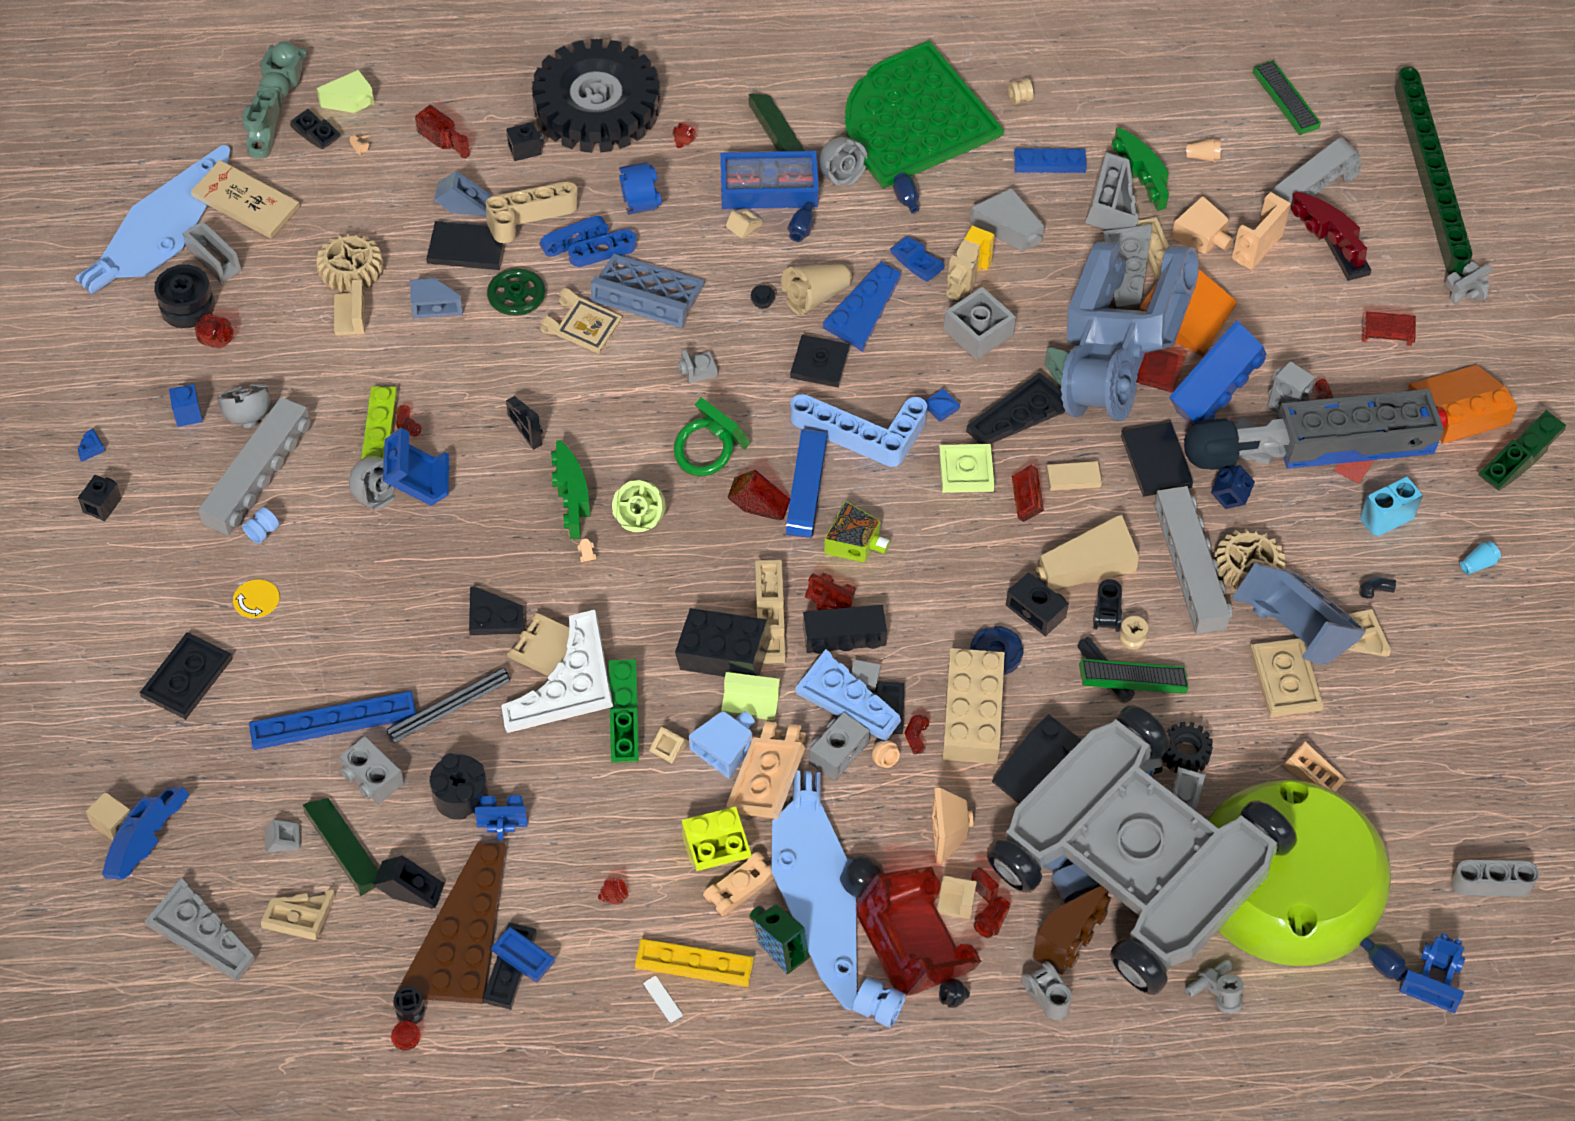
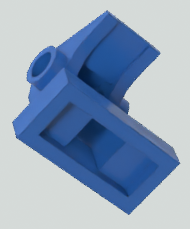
(1444, 955)

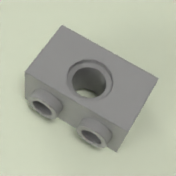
(835, 760)

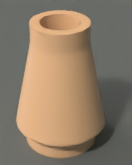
(1205, 150)

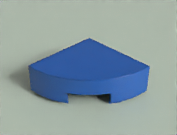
(90, 446)

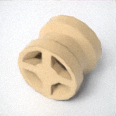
(1020, 91)
(1134, 639)

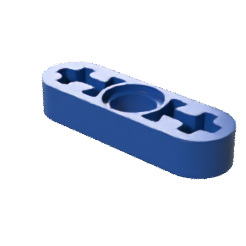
(559, 240)
(587, 258)

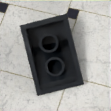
(1035, 758)

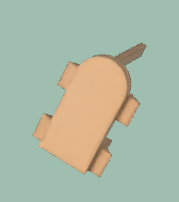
(358, 146)
(586, 549)

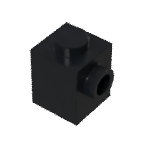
(524, 141)
(100, 497)

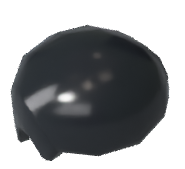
(859, 873)

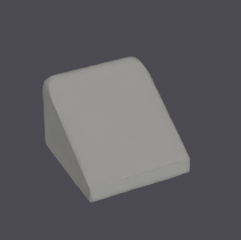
(282, 836)

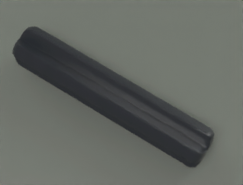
(1091, 651)

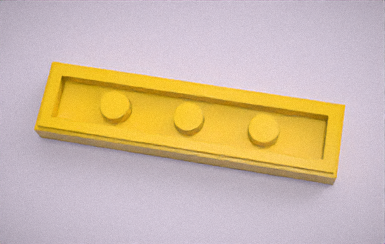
(694, 962)

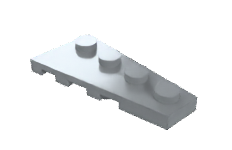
(1135, 250)
(194, 927)

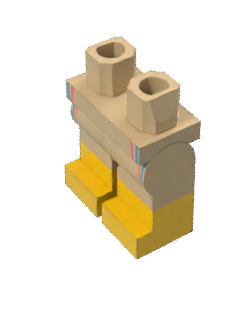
(971, 256)

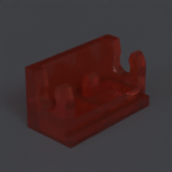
(1389, 327)

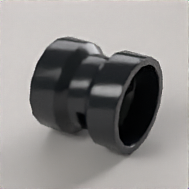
(410, 1011)

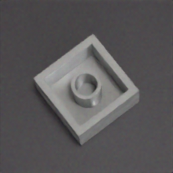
(979, 323)

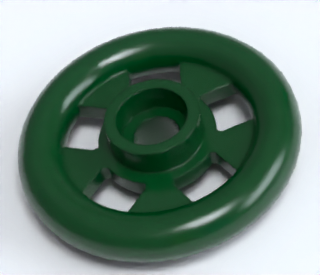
(520, 307)

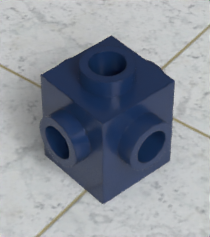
(1232, 487)

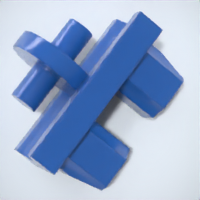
(501, 818)

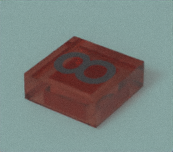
(985, 885)

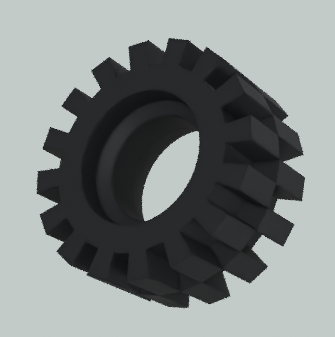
(1191, 735)

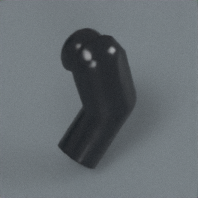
(1376, 583)

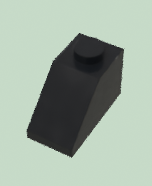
(408, 882)

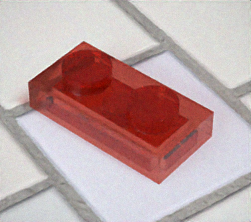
(1027, 493)

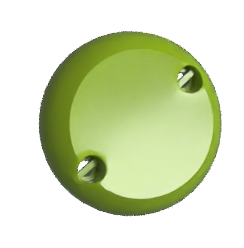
(1323, 890)

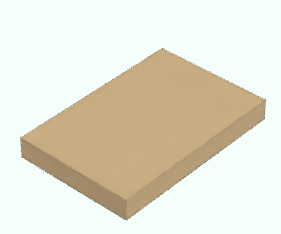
(1286, 677)

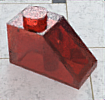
(758, 496)

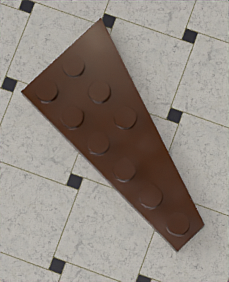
(458, 946)

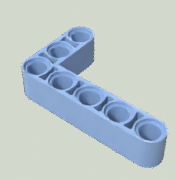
(861, 435)

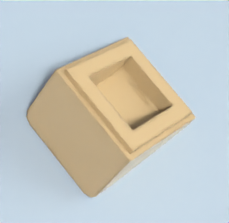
(743, 222)
(668, 744)

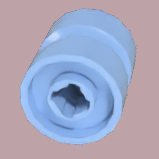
(879, 1002)

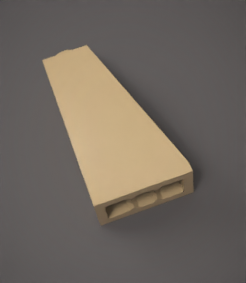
(1090, 557)

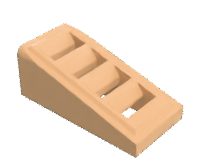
(1311, 757)

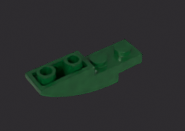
(1523, 452)

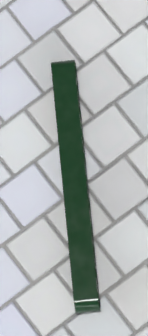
(1433, 171)

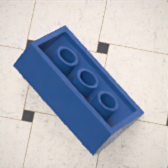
(1218, 375)

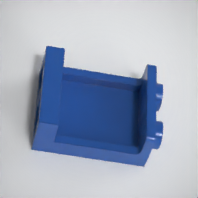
(415, 470)

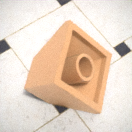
(949, 823)

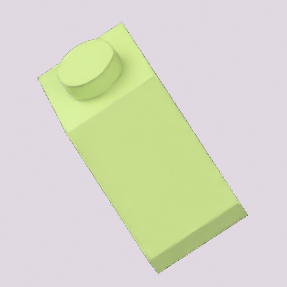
(346, 93)

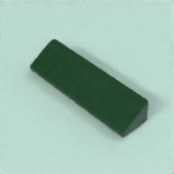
(774, 123)
(342, 844)

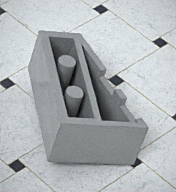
(1112, 196)

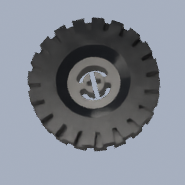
(598, 75)

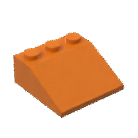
(1204, 316)
(1471, 400)

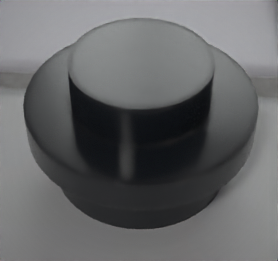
(762, 296)

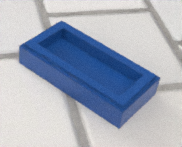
(523, 954)

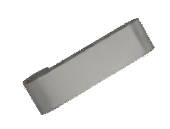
(1321, 170)

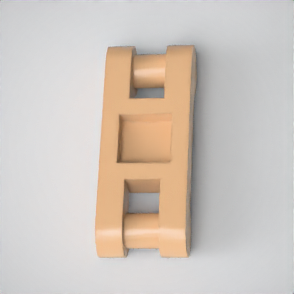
(739, 884)

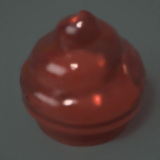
(683, 135)
(613, 891)

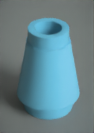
(1481, 557)

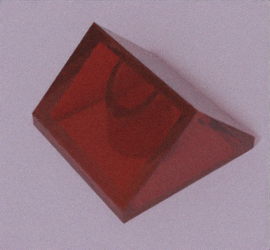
(1161, 369)

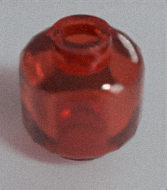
(214, 331)

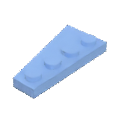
(838, 691)

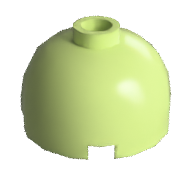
(638, 506)

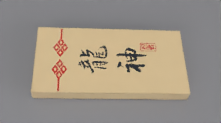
(245, 199)

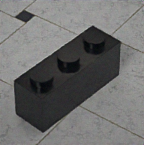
(844, 629)

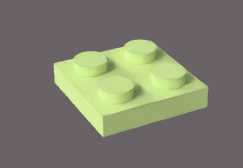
(966, 468)

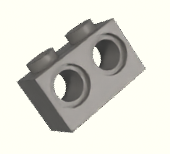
(1290, 385)
(375, 767)

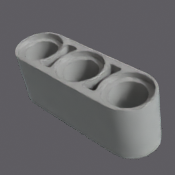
(1484, 885)

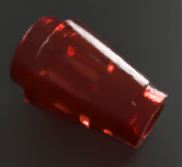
(991, 918)

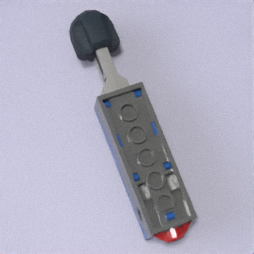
(1326, 432)

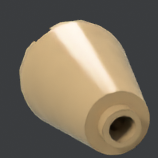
(813, 285)

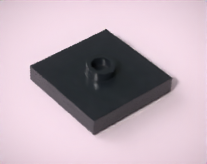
(820, 361)

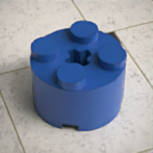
(639, 188)

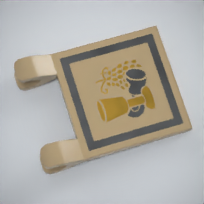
(583, 324)

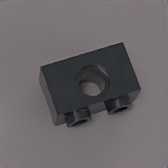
(1023, 598)

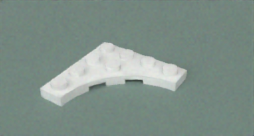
(574, 686)

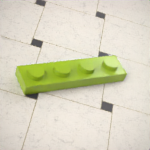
(379, 420)

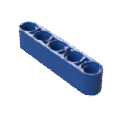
(806, 483)

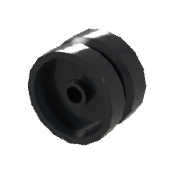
(183, 295)

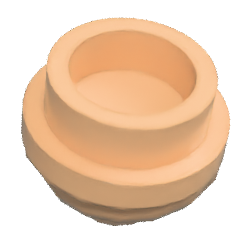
(885, 753)

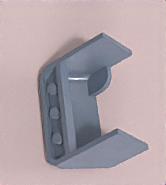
(1300, 609)

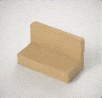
(350, 311)

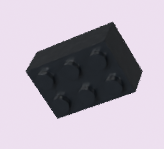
(722, 643)

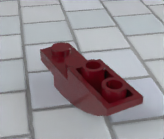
(1328, 221)

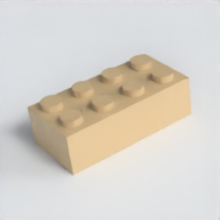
(973, 706)

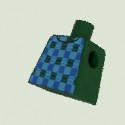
(780, 936)

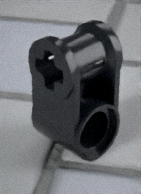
(1108, 609)

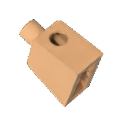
(1202, 227)

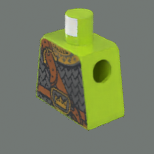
(855, 535)

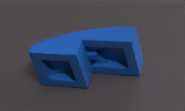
(914, 258)

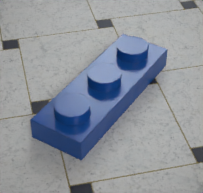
(1049, 160)

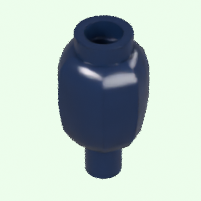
(906, 191)
(801, 223)
(1385, 960)

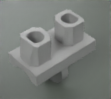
(1472, 286)

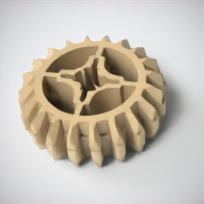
(349, 260)
(1241, 551)

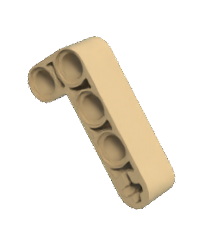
(528, 206)

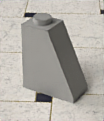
(1009, 220)

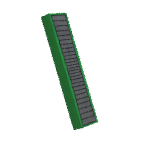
(1286, 97)
(1133, 676)

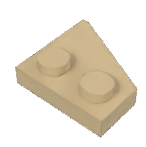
(298, 915)

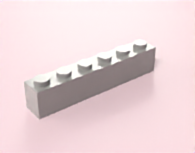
(254, 466)
(1192, 560)

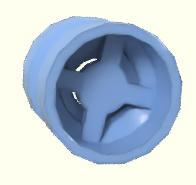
(260, 525)

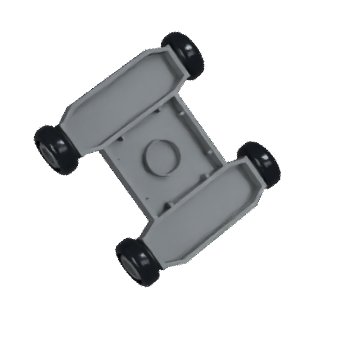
(1141, 846)

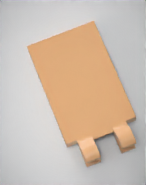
(768, 772)

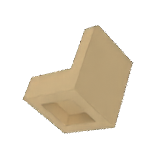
(107, 815)
(956, 897)

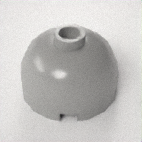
(842, 160)
(245, 405)
(367, 483)

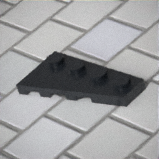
(1023, 408)

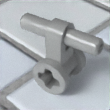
(1225, 987)

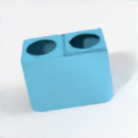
(1382, 520)

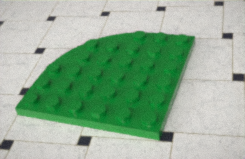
(915, 114)

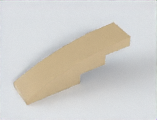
(770, 606)

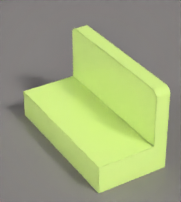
(751, 694)

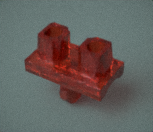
(828, 594)

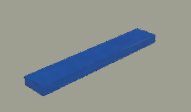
(331, 720)

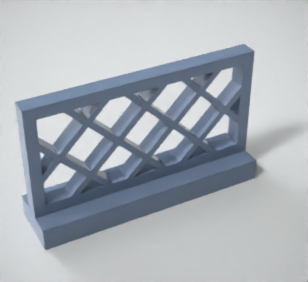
(643, 301)

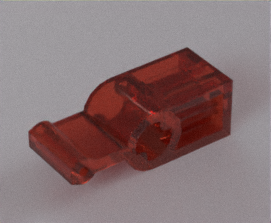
(441, 131)

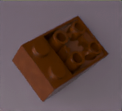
(1070, 928)

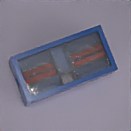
(769, 179)

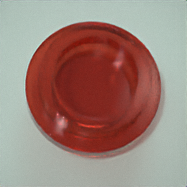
(405, 1036)

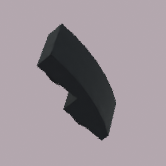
(314, 130)

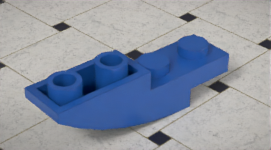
(136, 836)

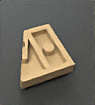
(1373, 640)

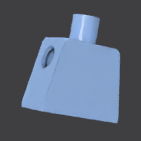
(723, 741)

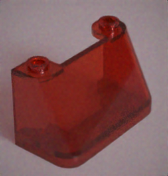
(909, 932)

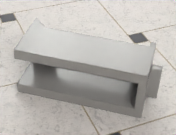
(202, 235)

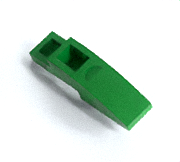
(1144, 165)
(571, 487)
(624, 711)

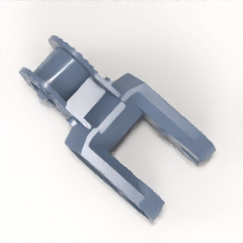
(1114, 341)

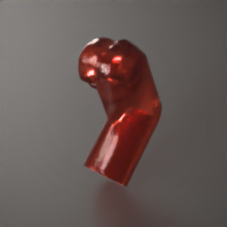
(404, 421)

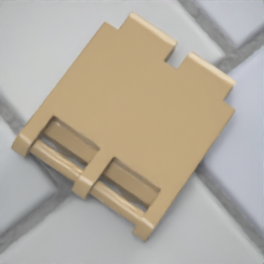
(543, 647)

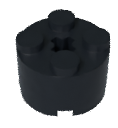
(458, 785)

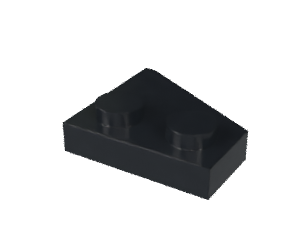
(525, 421)
(493, 614)

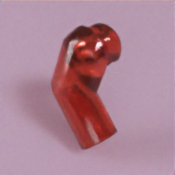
(1323, 390)
(912, 733)

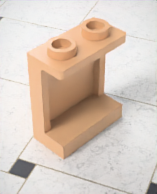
(1255, 244)

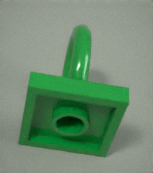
(720, 427)

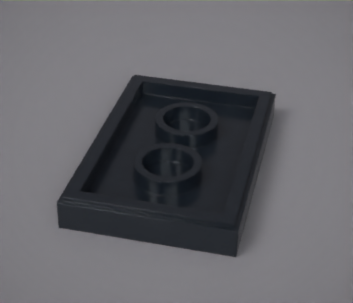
(464, 246)
(1156, 458)
(186, 675)

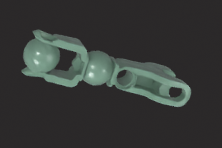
(264, 111)

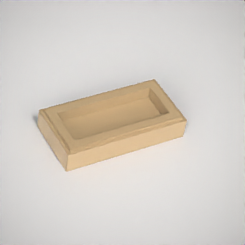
(1074, 476)

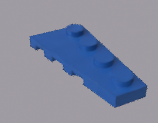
(859, 312)

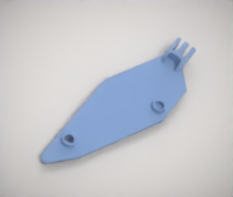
(153, 228)
(808, 873)

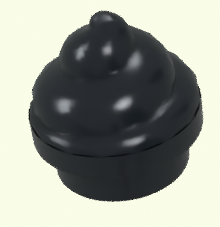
(953, 993)

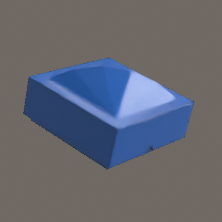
(942, 405)

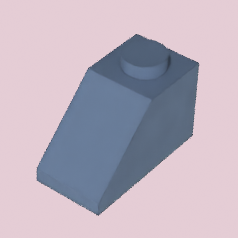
(461, 195)
(433, 299)

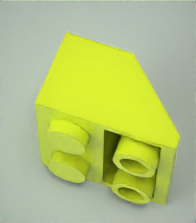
(715, 839)

